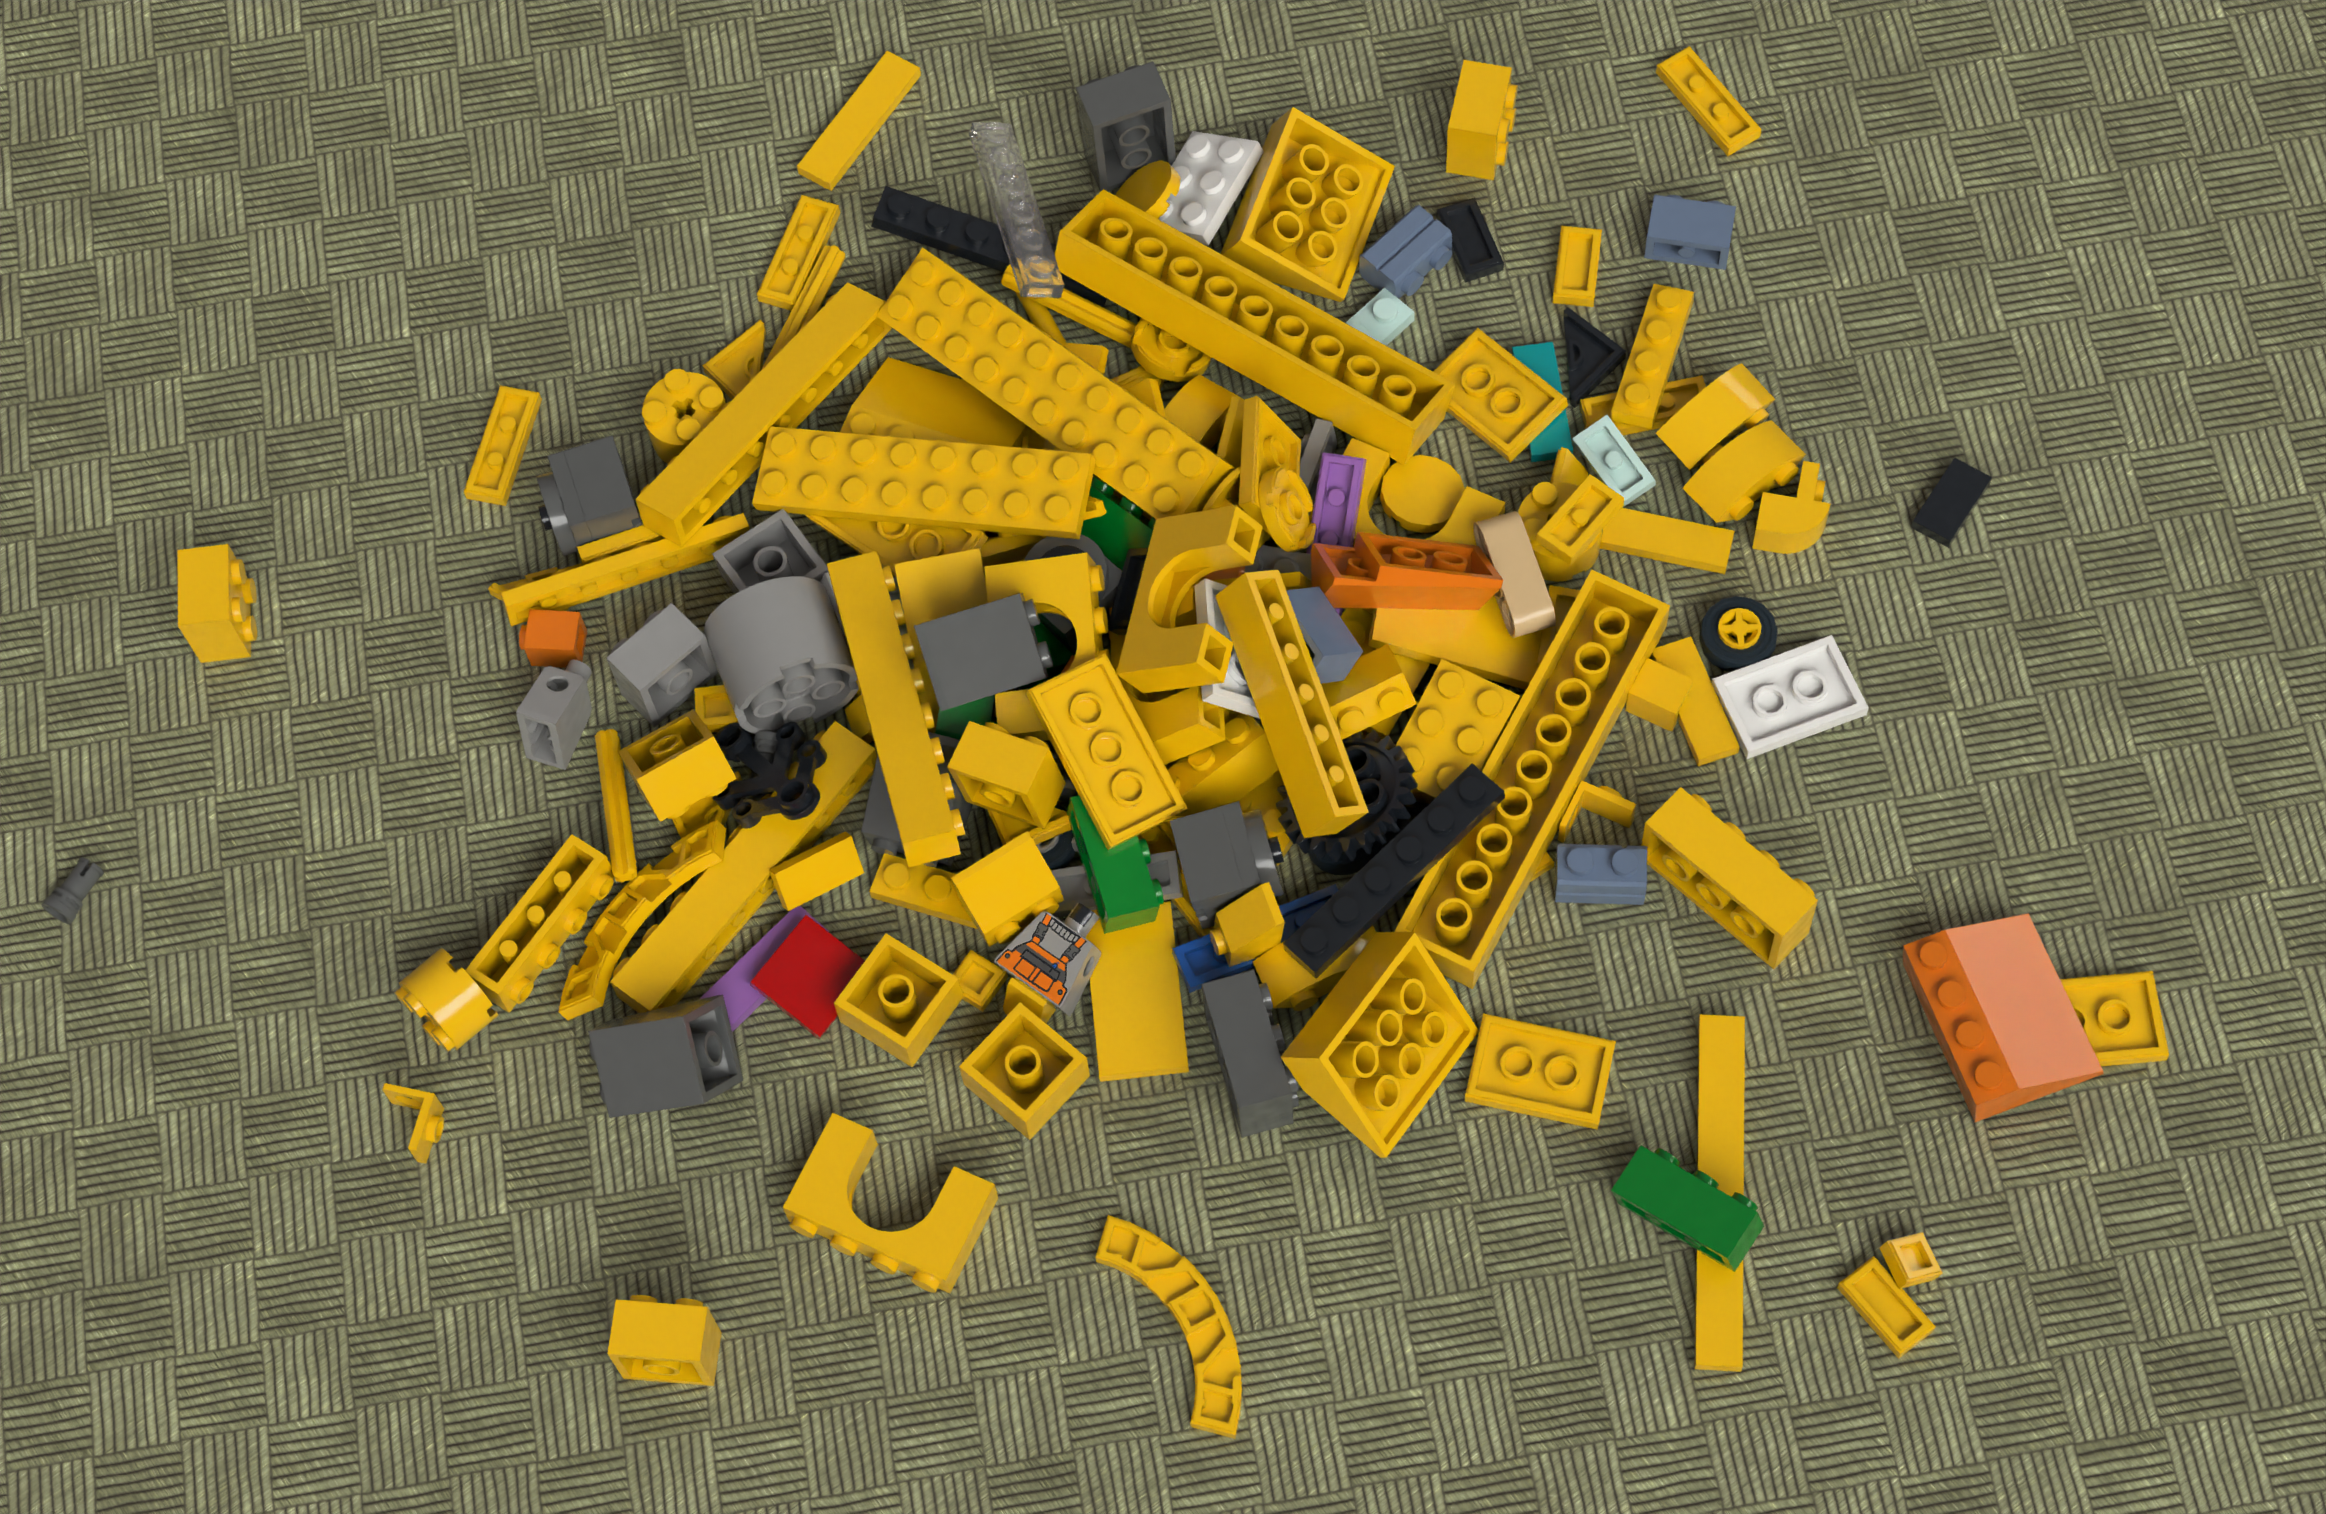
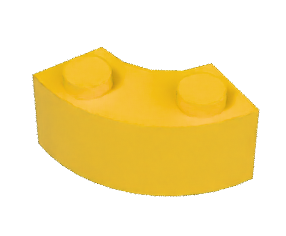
(1200, 410)
(1716, 416)
(1743, 471)
(1293, 985)

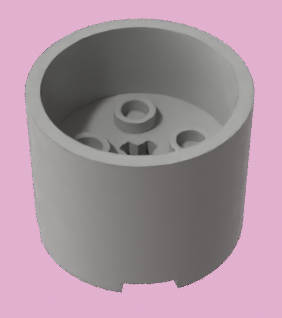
(781, 653)

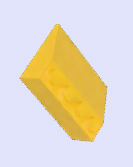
(1308, 207)
(930, 406)
(1382, 1040)

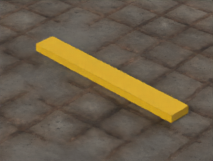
(1722, 1158)

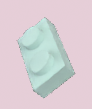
(1383, 317)
(1614, 459)

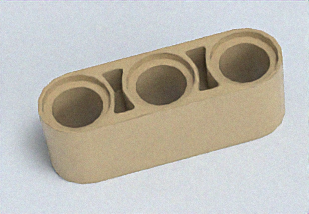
(1523, 595)

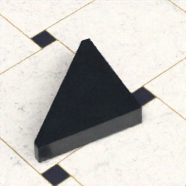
(1588, 354)

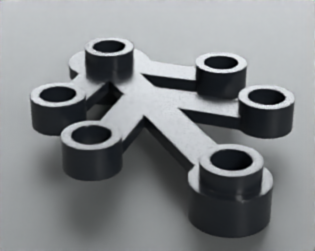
(794, 797)

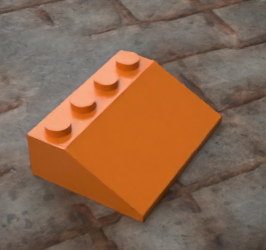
(1999, 1013)

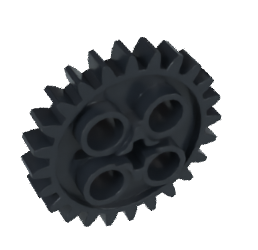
(1383, 777)

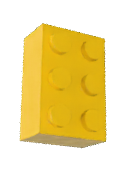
(1454, 727)

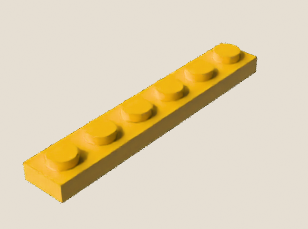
(620, 571)

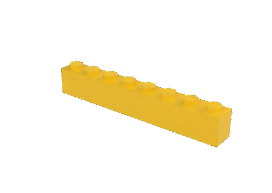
(777, 396)
(894, 710)
(734, 889)

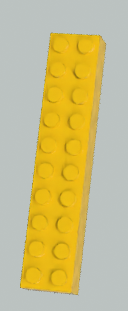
(1253, 326)
(1052, 389)
(1539, 766)

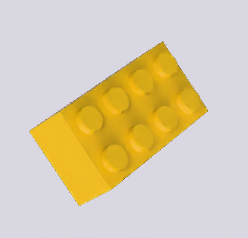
(1728, 877)

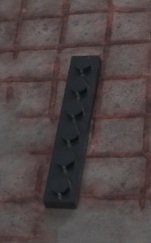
(953, 233)
(1393, 871)

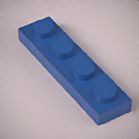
(1201, 964)

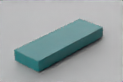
(1543, 362)

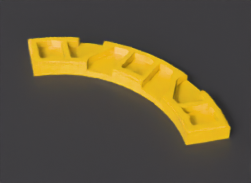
(624, 915)
(1196, 1312)

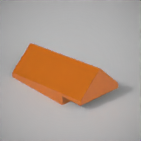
(1404, 574)

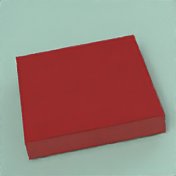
(808, 975)

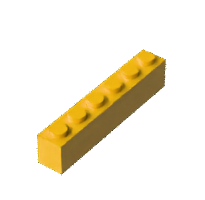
(1291, 703)

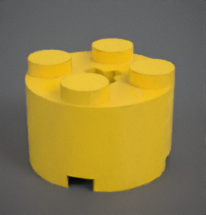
(679, 409)
(1535, 513)
(447, 1000)

